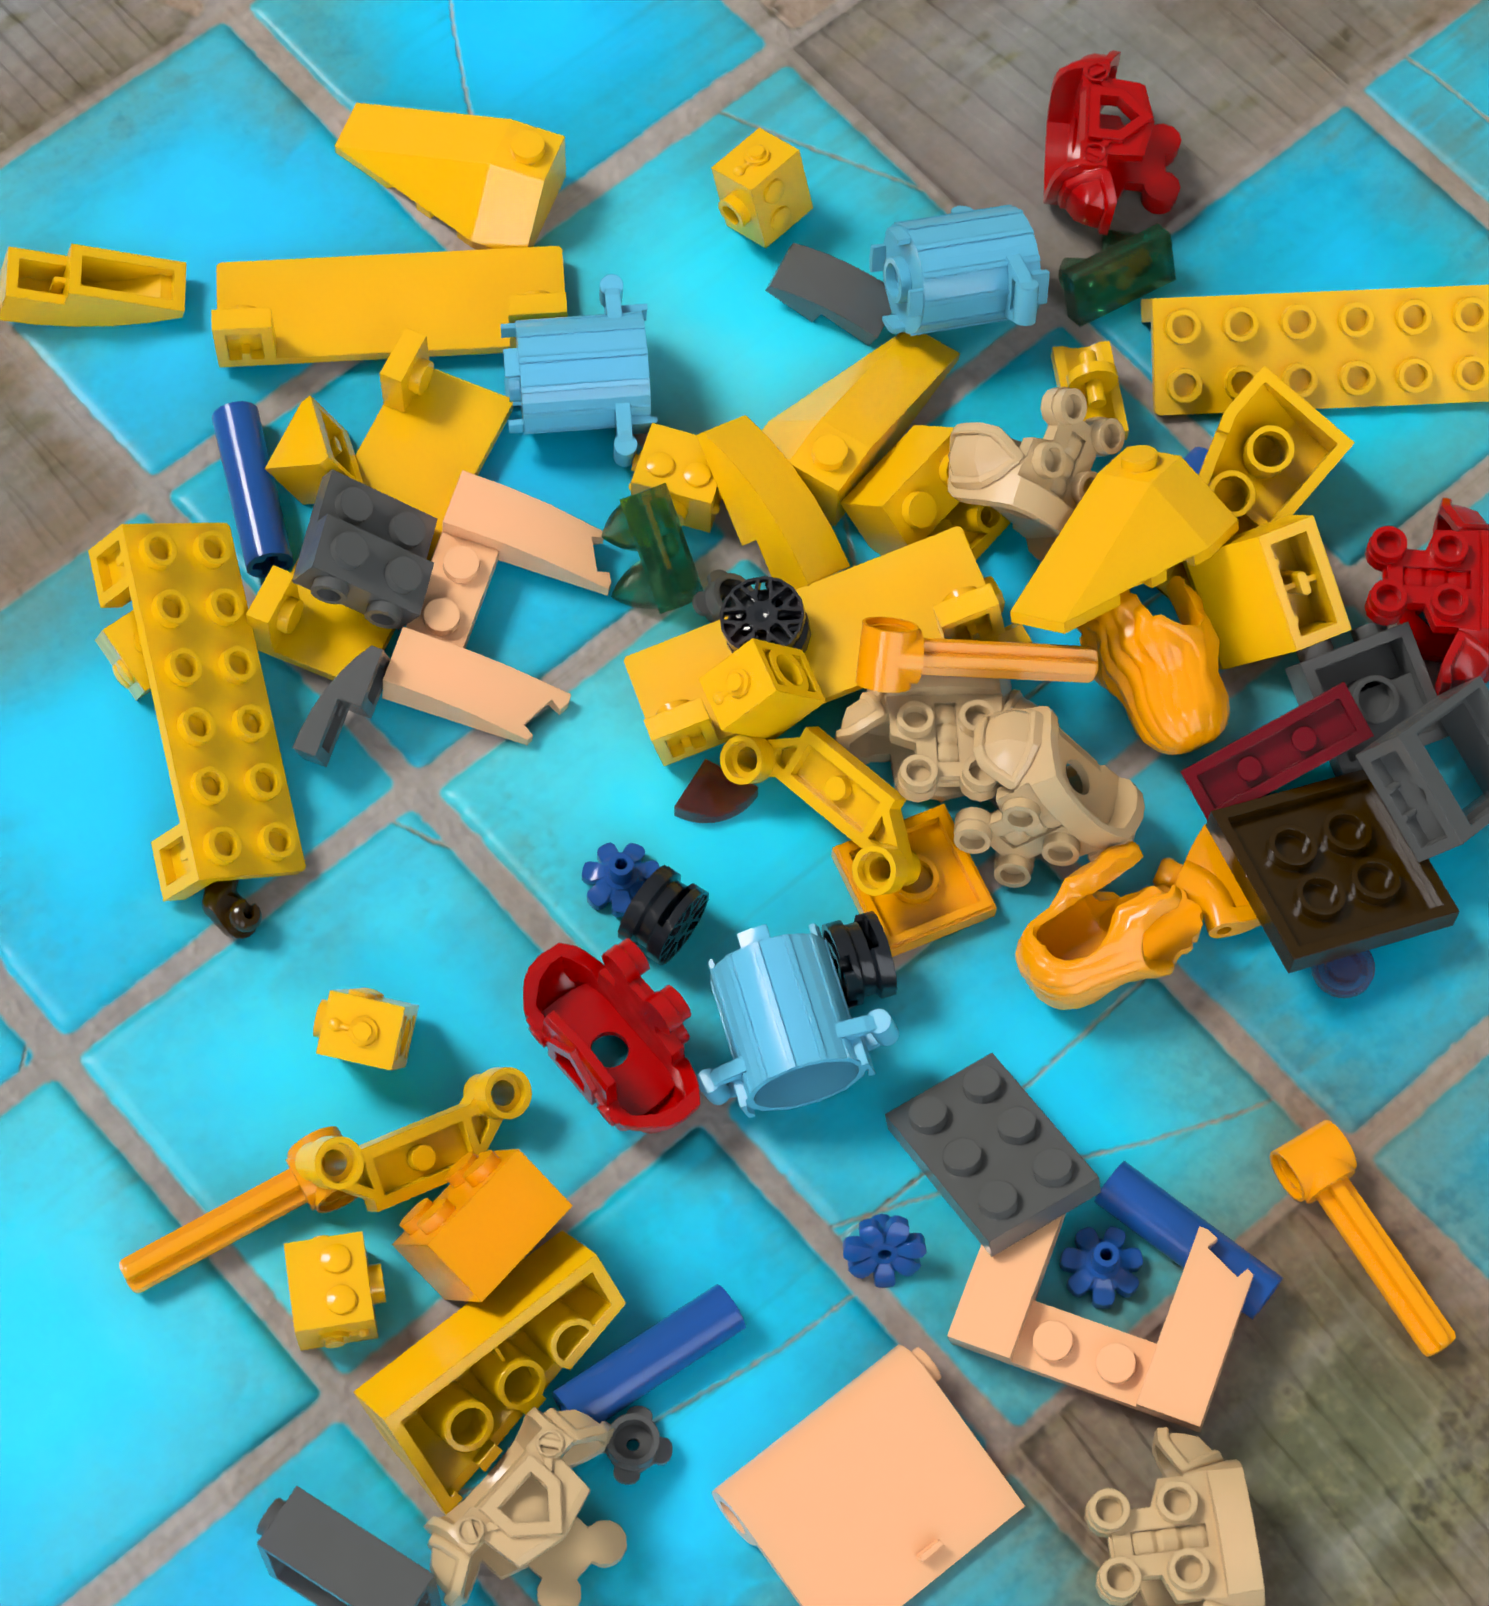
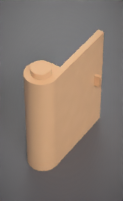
(870, 1490)

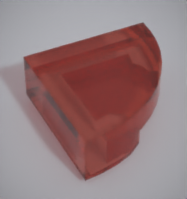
(713, 797)

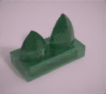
(1118, 275)
(666, 570)

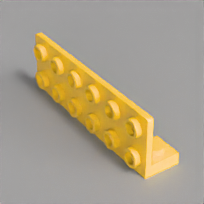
(363, 303)
(1323, 345)
(412, 452)
(924, 582)
(206, 703)

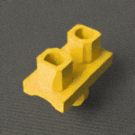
(1095, 375)

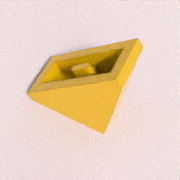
(311, 449)

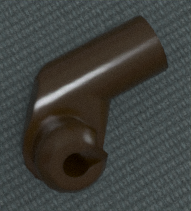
(230, 910)

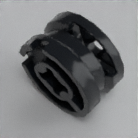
(765, 615)
(663, 914)
(861, 958)

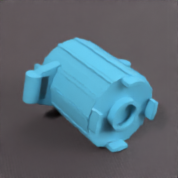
(961, 270)
(583, 372)
(788, 1024)

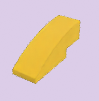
(90, 288)
(771, 503)

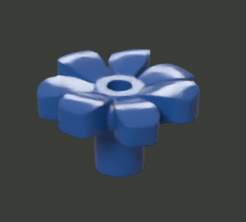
(616, 876)
(884, 1248)
(1101, 1266)

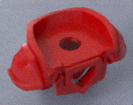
(1096, 156)
(1446, 584)
(578, 999)

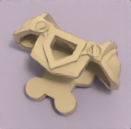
(1036, 479)
(929, 734)
(1042, 800)
(528, 1514)
(1193, 1539)

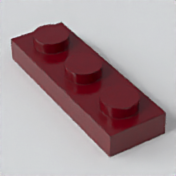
(1278, 751)

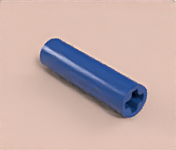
(252, 488)
(1173, 1228)
(652, 1356)

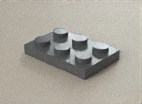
(992, 1154)

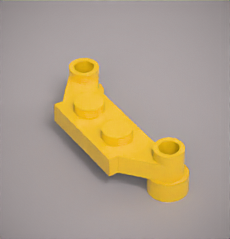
(841, 792)
(421, 1153)

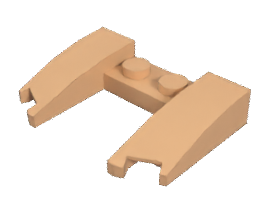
(431, 659)
(1159, 1379)

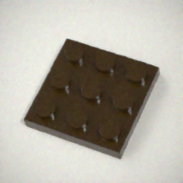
(1329, 871)

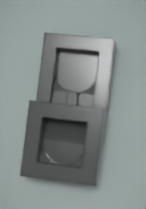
(825, 285)
(352, 690)

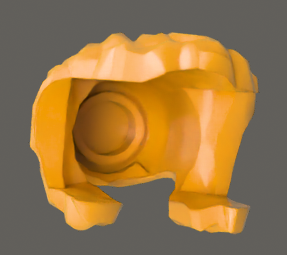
(1162, 669)
(1101, 940)

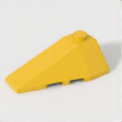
(470, 171)
(859, 416)
(1267, 455)
(1126, 531)

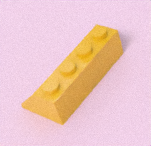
(488, 1365)

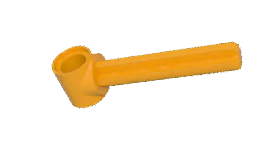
(897, 655)
(1319, 1169)
(232, 1221)

